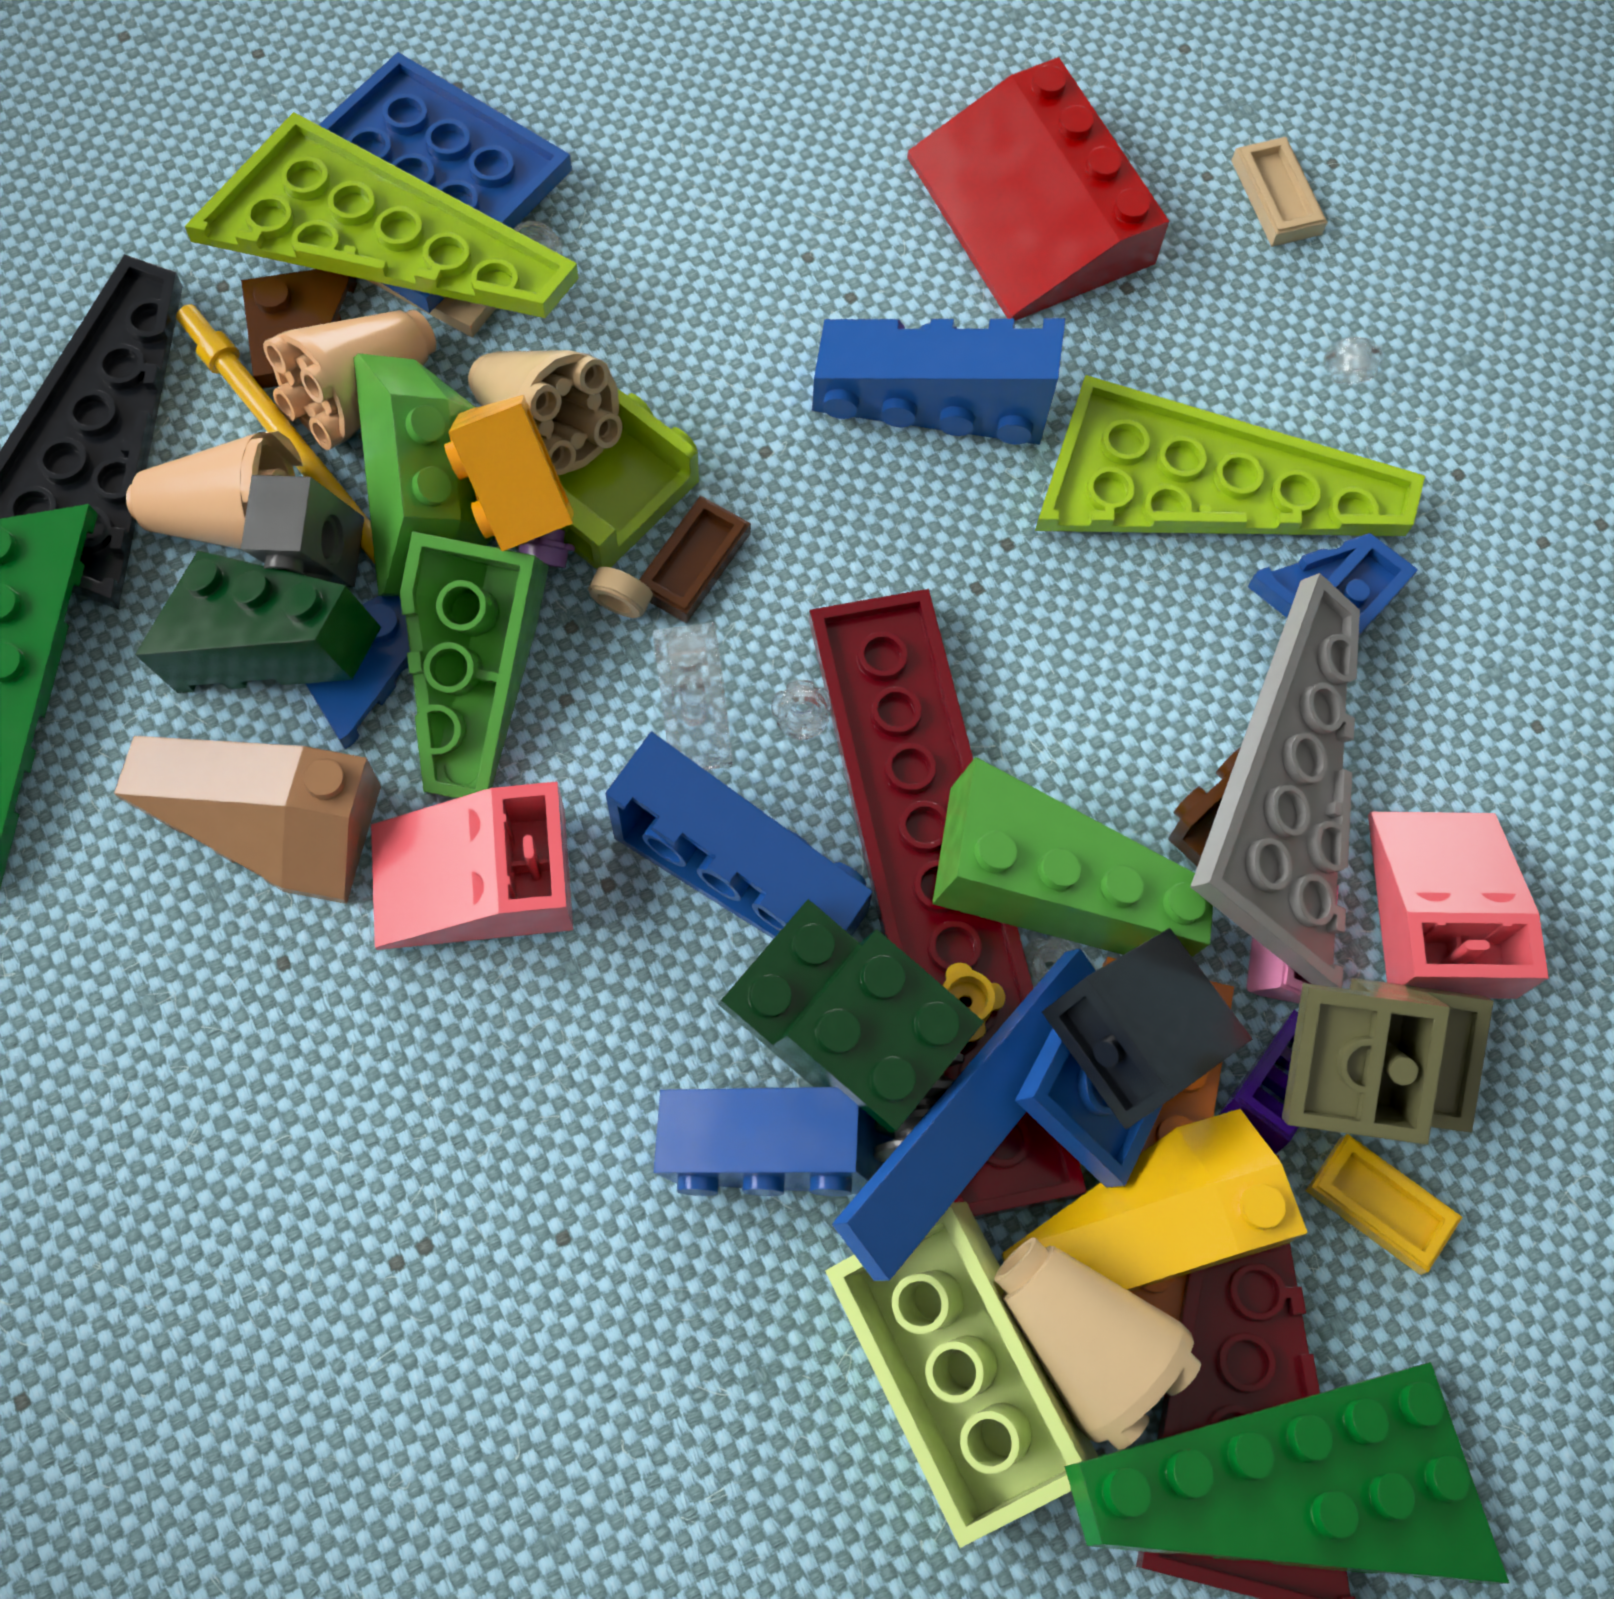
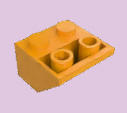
(510, 472)

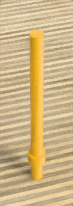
(223, 358)

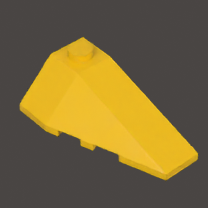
(1188, 1205)

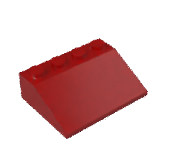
(1040, 192)

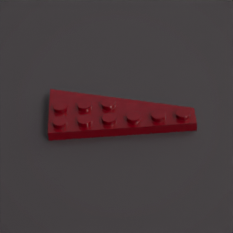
(1251, 1359)

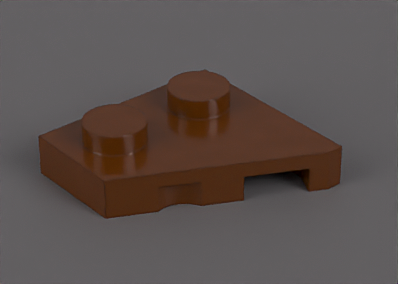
(289, 303)

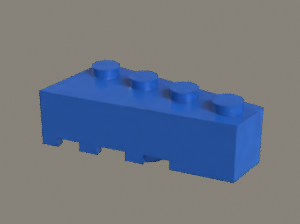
(941, 376)
(725, 844)

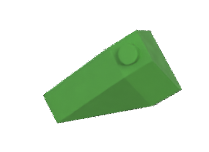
(469, 645)

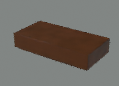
(694, 558)

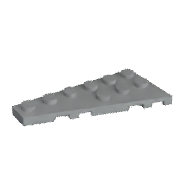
(1288, 798)

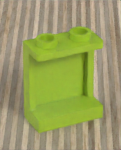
(628, 484)

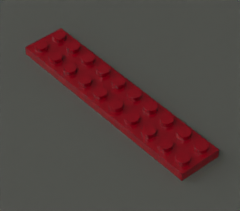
(900, 758)

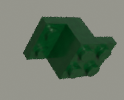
(851, 1014)

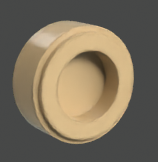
(620, 592)

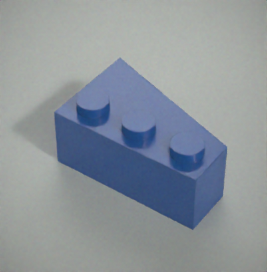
(765, 1141)

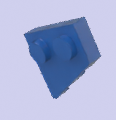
(1360, 569)
(350, 701)

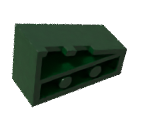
(255, 623)

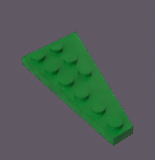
(36, 582)
(1318, 1482)

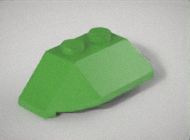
(407, 470)

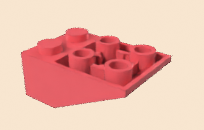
(473, 869)
(1454, 905)

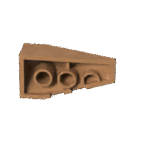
(269, 807)

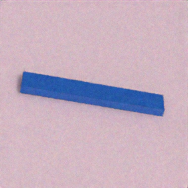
(954, 1136)

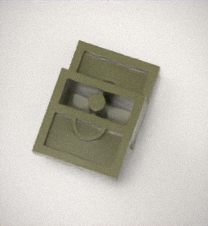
(1386, 1060)

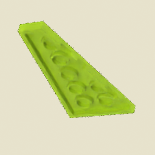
(355, 215)
(1183, 469)

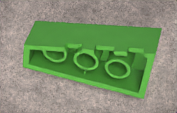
(1057, 871)

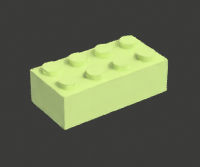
(963, 1379)

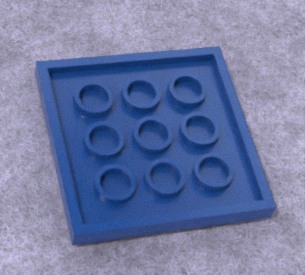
(449, 143)

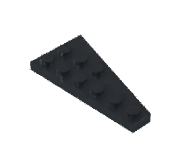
(97, 420)

